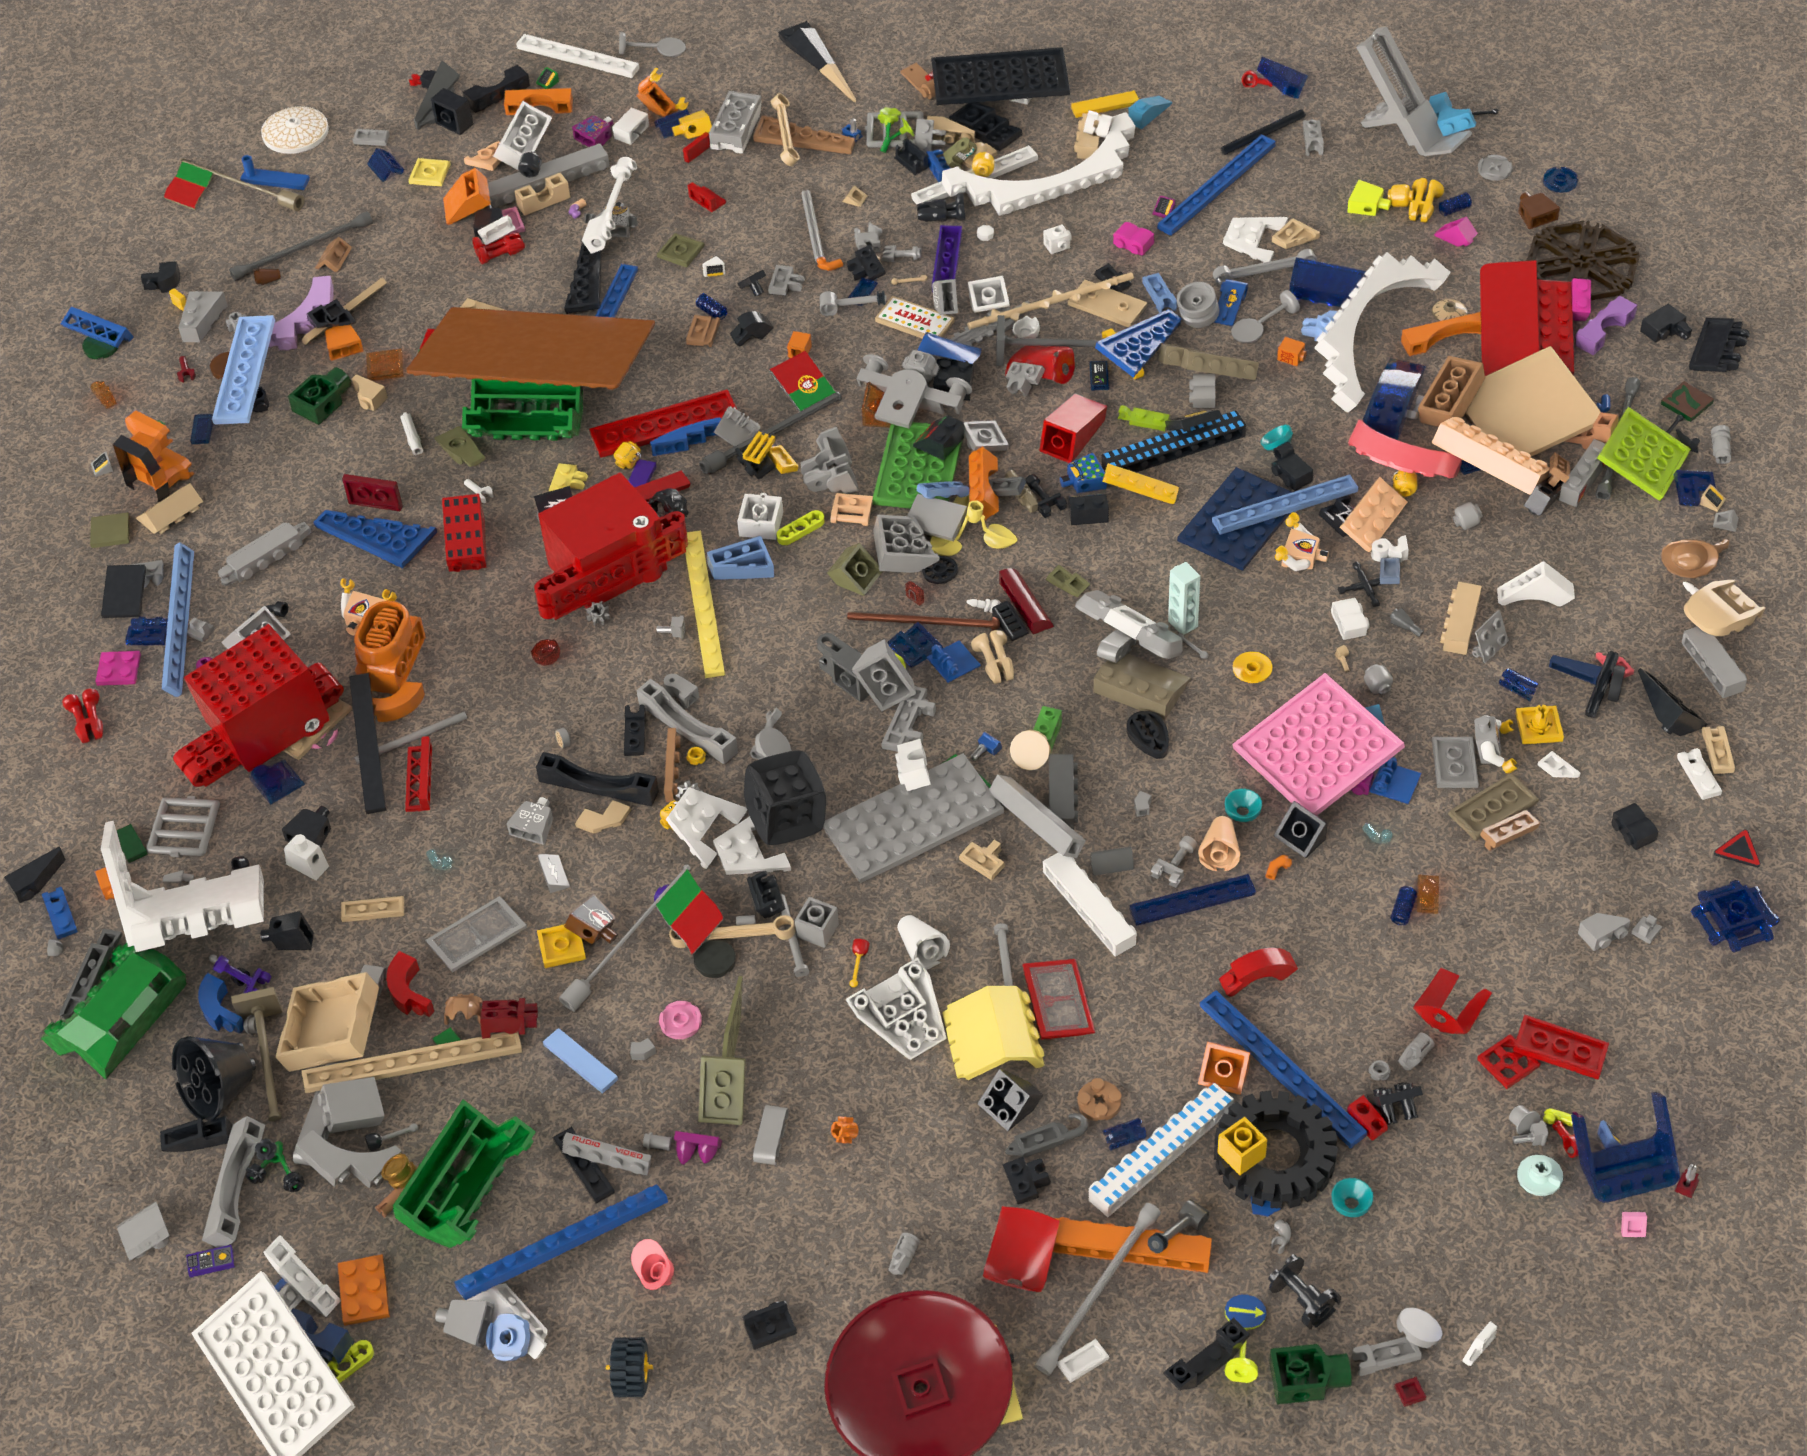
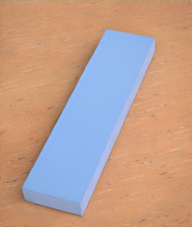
(580, 1060)

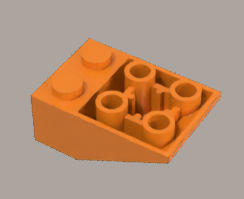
(466, 196)

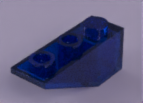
(1282, 77)

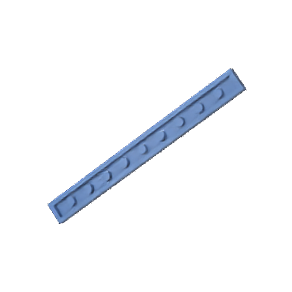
(178, 620)

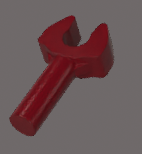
(185, 370)

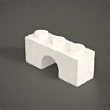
(912, 765)

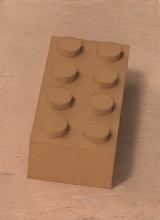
(1451, 391)

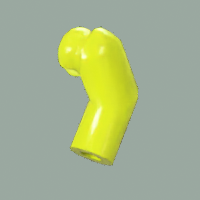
(1552, 1115)

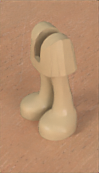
(993, 666)

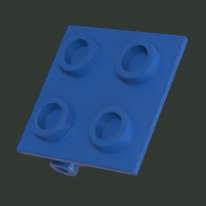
(952, 660)
(1395, 781)

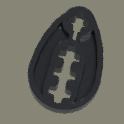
(1156, 728)

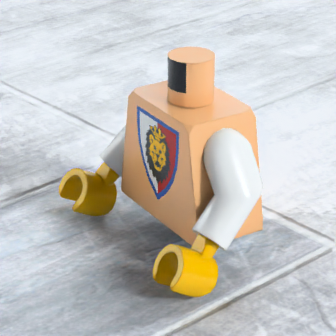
(1301, 547)
(356, 603)

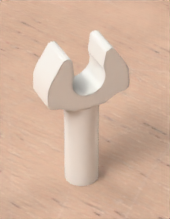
(478, 490)

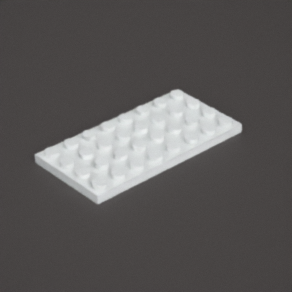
(272, 1369)

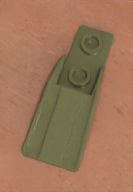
(460, 447)

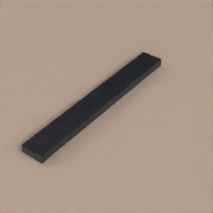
(367, 743)

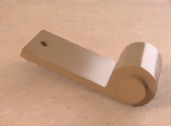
(916, 77)

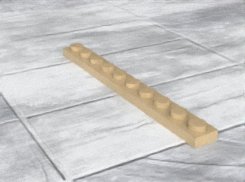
(413, 1060)

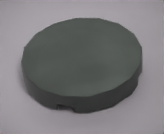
(714, 958)

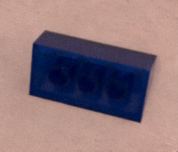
(1323, 281)

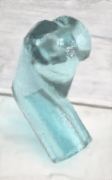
(1377, 837)
(438, 863)

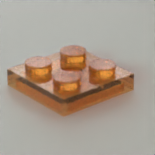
(385, 364)

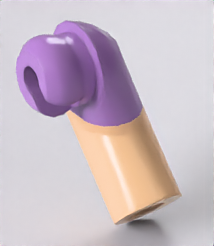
(575, 207)

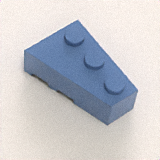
(741, 561)

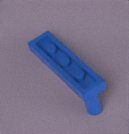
(272, 178)

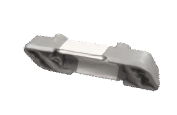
(1150, 634)

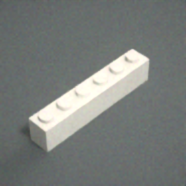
(1090, 903)

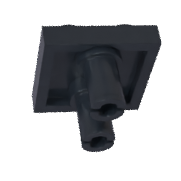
(1402, 1092)

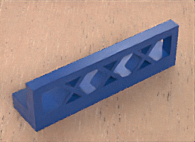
(96, 323)

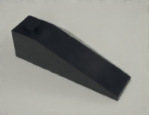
(1669, 708)

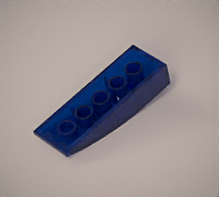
(1393, 397)

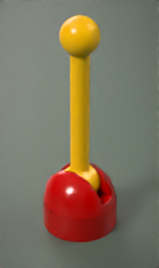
(860, 948)

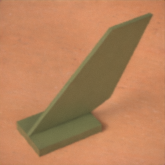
(724, 1077)

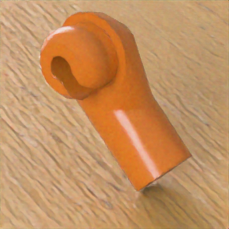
(829, 266)

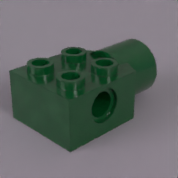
(320, 395)
(1298, 1370)

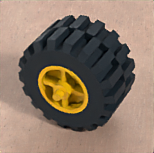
(629, 1367)

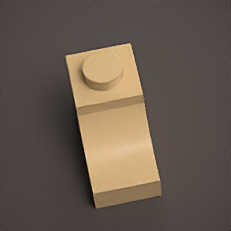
(369, 393)

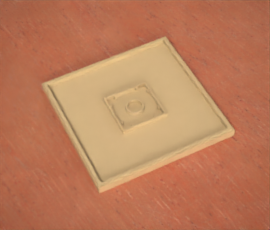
(1533, 404)

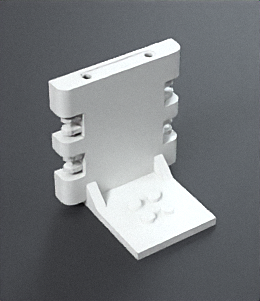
(189, 909)

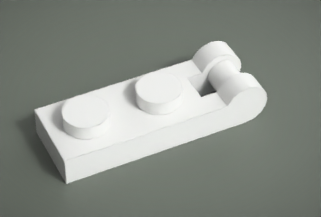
(1699, 774)

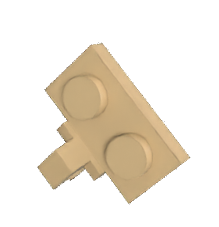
(984, 859)

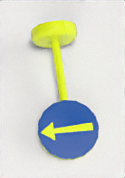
(1250, 1314)

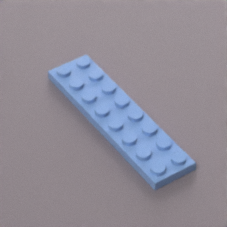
(243, 370)

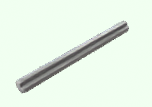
(812, 224)

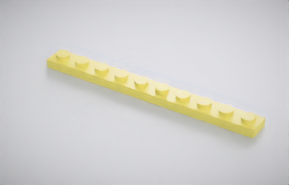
(703, 606)

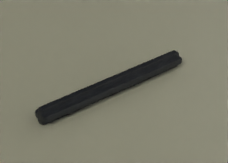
(1266, 130)

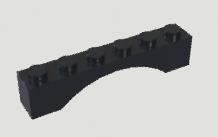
(561, 772)

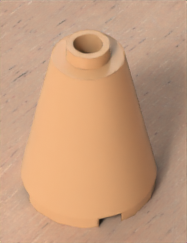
(1220, 845)

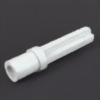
(411, 433)

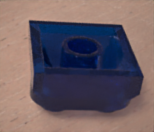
(275, 780)

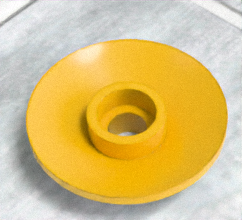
(1252, 661)

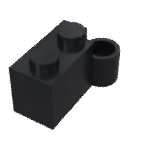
(1291, 467)

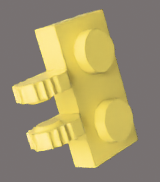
(566, 476)

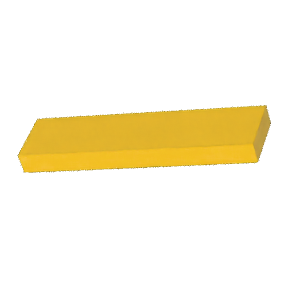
(1105, 103)

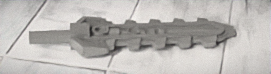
(977, 334)

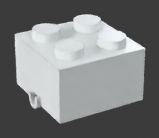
(760, 516)

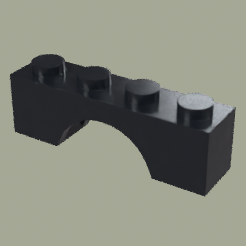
(483, 97)

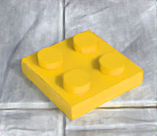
(560, 946)

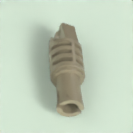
(1027, 497)

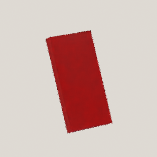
(1561, 1047)

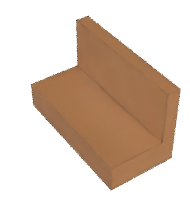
(334, 254)

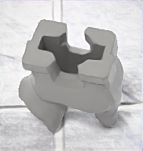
(870, 238)

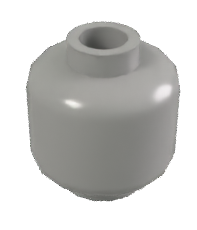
(1467, 515)
(1378, 679)

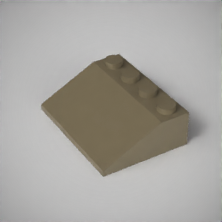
(1140, 684)

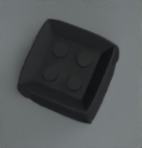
(784, 797)

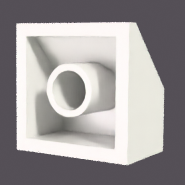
(988, 294)

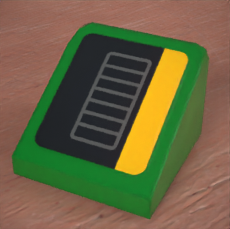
(548, 78)

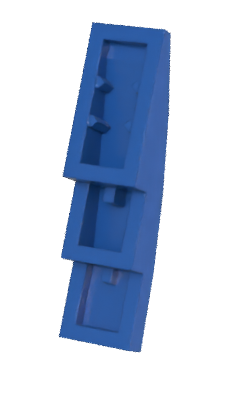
(680, 438)

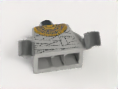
(622, 218)

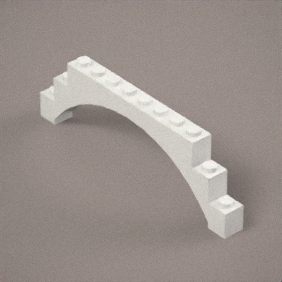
(1015, 195)
(1338, 340)

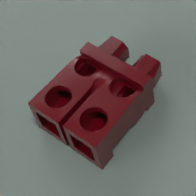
(507, 1016)

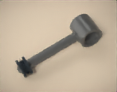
(1189, 1215)

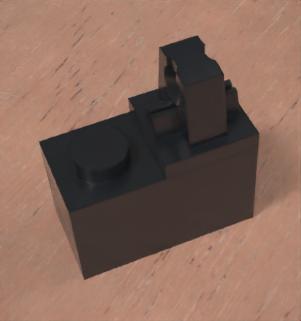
(1665, 322)

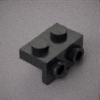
(755, 469)
(769, 1324)

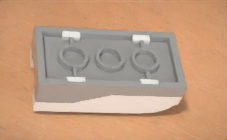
(735, 121)

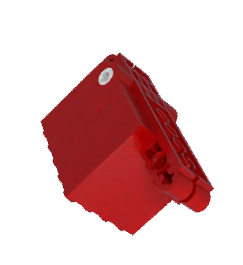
(604, 546)
(256, 704)

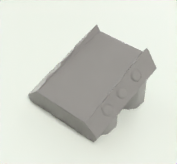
(143, 1232)

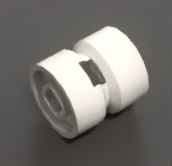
(1103, 125)

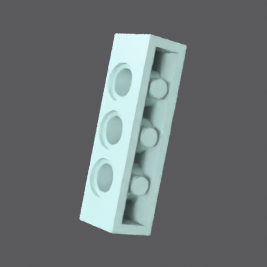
(1184, 598)

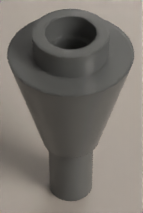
(1402, 620)

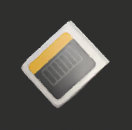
(713, 267)

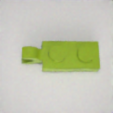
(1144, 418)

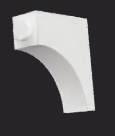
(1537, 583)

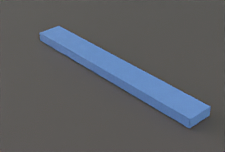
(1284, 504)

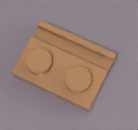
(702, 331)

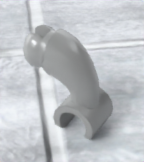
(1285, 1233)

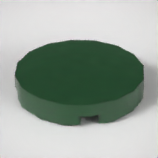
(96, 349)

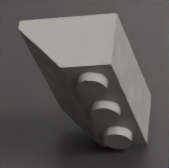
(884, 676)

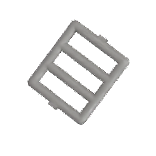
(878, 143)
(204, 836)

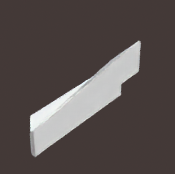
(507, 1302)

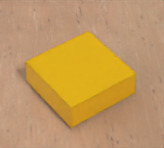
(177, 298)

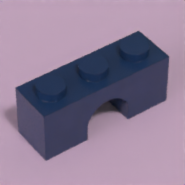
(330, 1343)

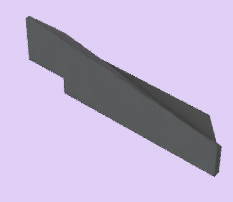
(444, 78)

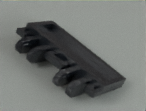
(1717, 344)

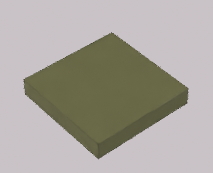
(680, 250)
(109, 530)

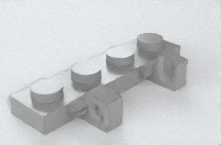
(901, 726)

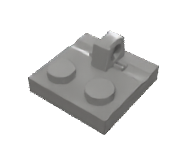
(986, 435)

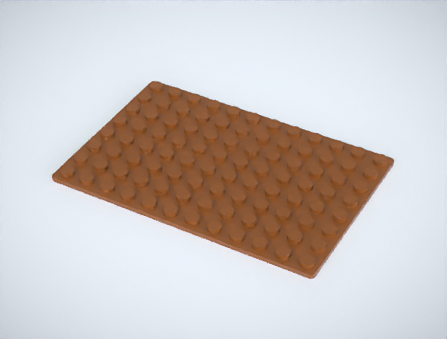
(532, 347)

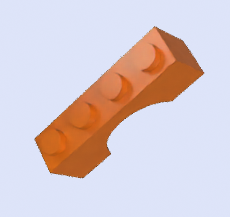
(558, 99)
(981, 466)

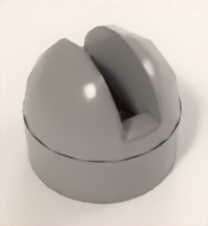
(54, 948)

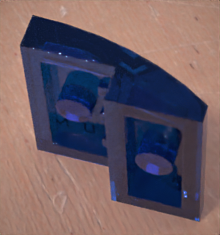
(913, 644)

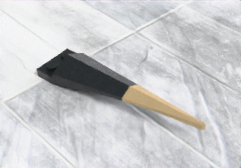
(808, 45)

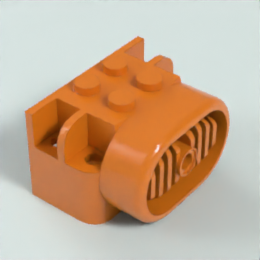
(387, 645)

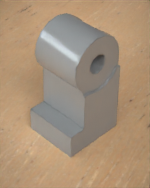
(682, 689)

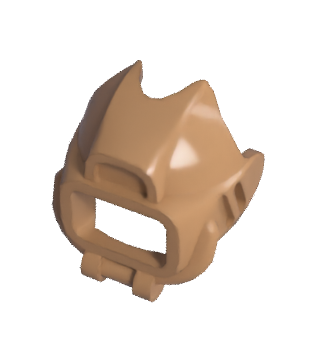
(468, 1004)

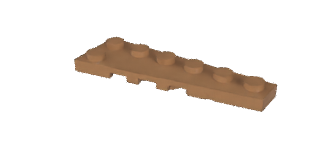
(769, 132)

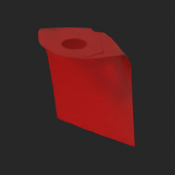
(1045, 357)
(1435, 996)
(1021, 1248)

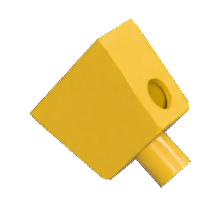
(699, 124)

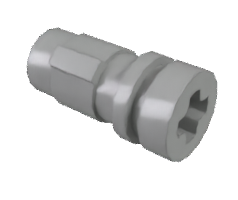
(1721, 444)

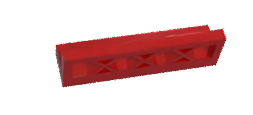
(423, 777)

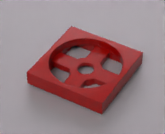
(1495, 1069)

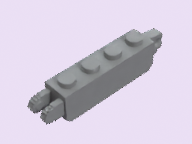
(263, 552)

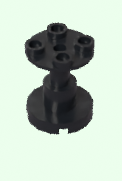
(1317, 1305)

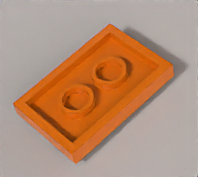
(363, 1290)

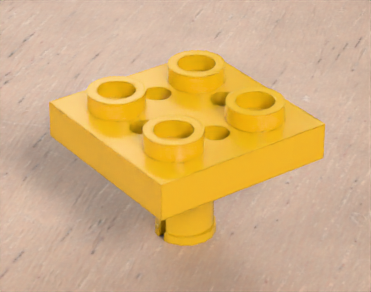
(1539, 720)

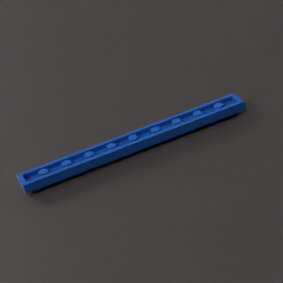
(1216, 185)
(1281, 1066)
(560, 1242)

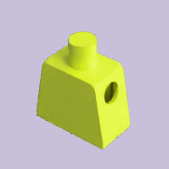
(1367, 199)

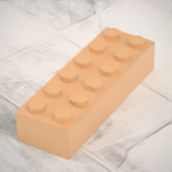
(1490, 454)

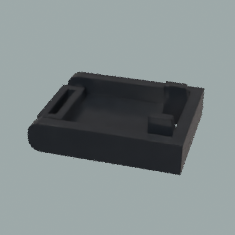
(1193, 419)

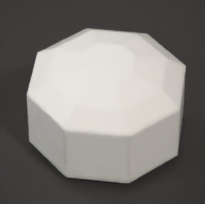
(985, 232)

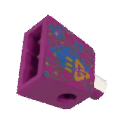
(593, 131)

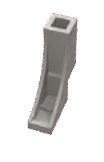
(336, 1163)

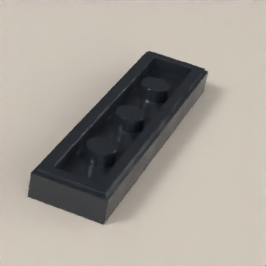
(586, 1171)

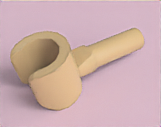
(1341, 653)

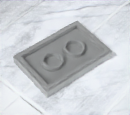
(938, 516)
(1455, 762)

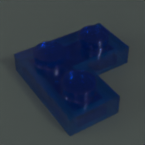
(1690, 483)

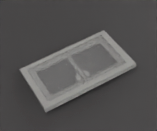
(476, 934)

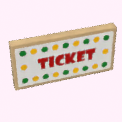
(913, 318)

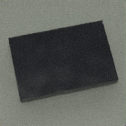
(123, 591)

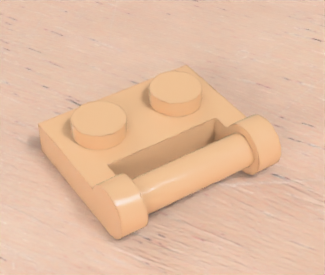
(852, 504)

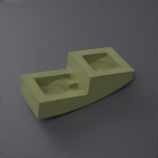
(1070, 583)

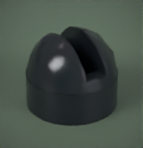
(239, 862)

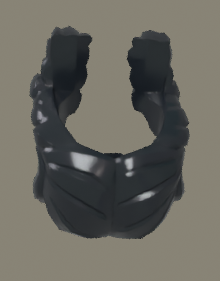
(670, 500)

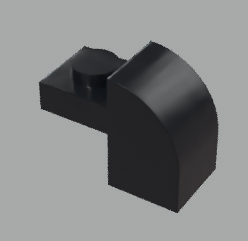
(165, 279)
(750, 324)

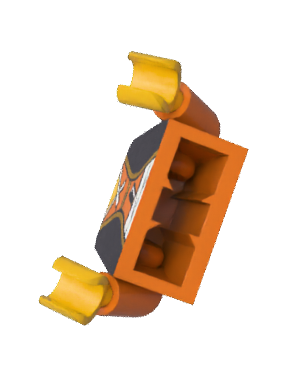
(655, 99)

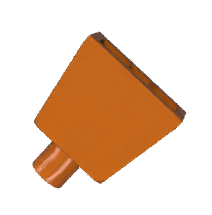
(342, 342)

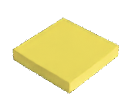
(429, 172)

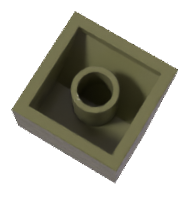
(855, 570)

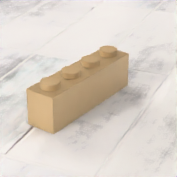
(1461, 619)

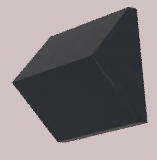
(1301, 830)

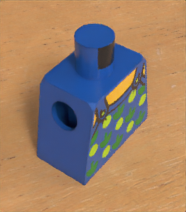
(1084, 475)

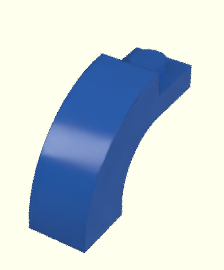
(210, 997)

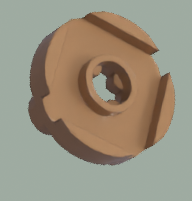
(1096, 1089)

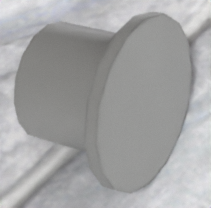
(1523, 1118)

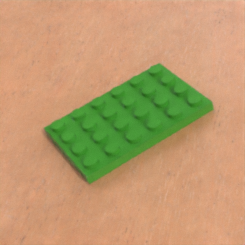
(907, 466)

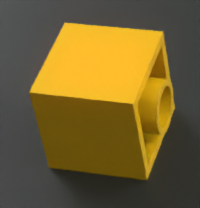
(1242, 1146)

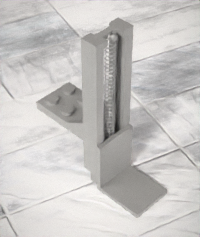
(1412, 113)

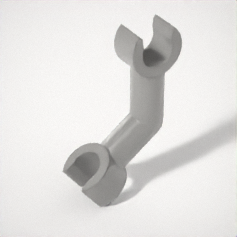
(1414, 414)

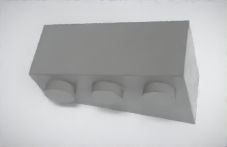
(200, 313)

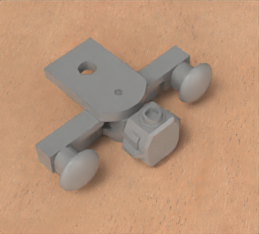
(911, 388)

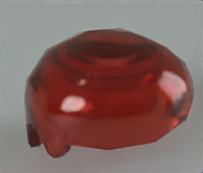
(546, 652)

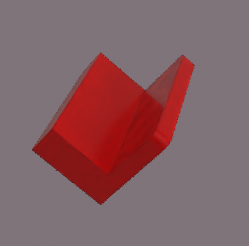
(705, 197)

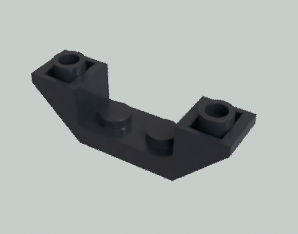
(1209, 1360)

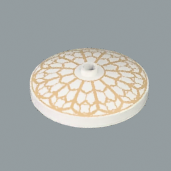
(294, 130)

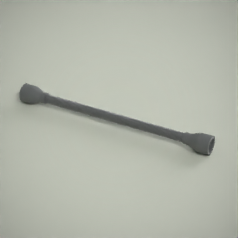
(239, 271)
(1605, 488)

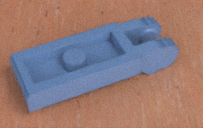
(942, 489)

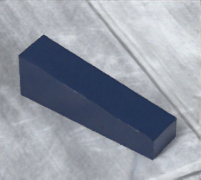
(1575, 668)

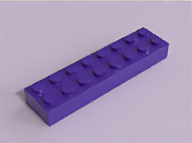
(947, 253)

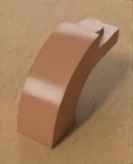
(1601, 430)

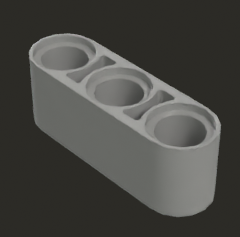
(1115, 646)
(769, 1134)

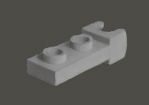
(1313, 136)
(1385, 1355)

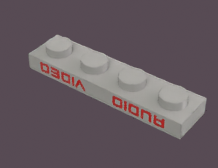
(606, 1154)

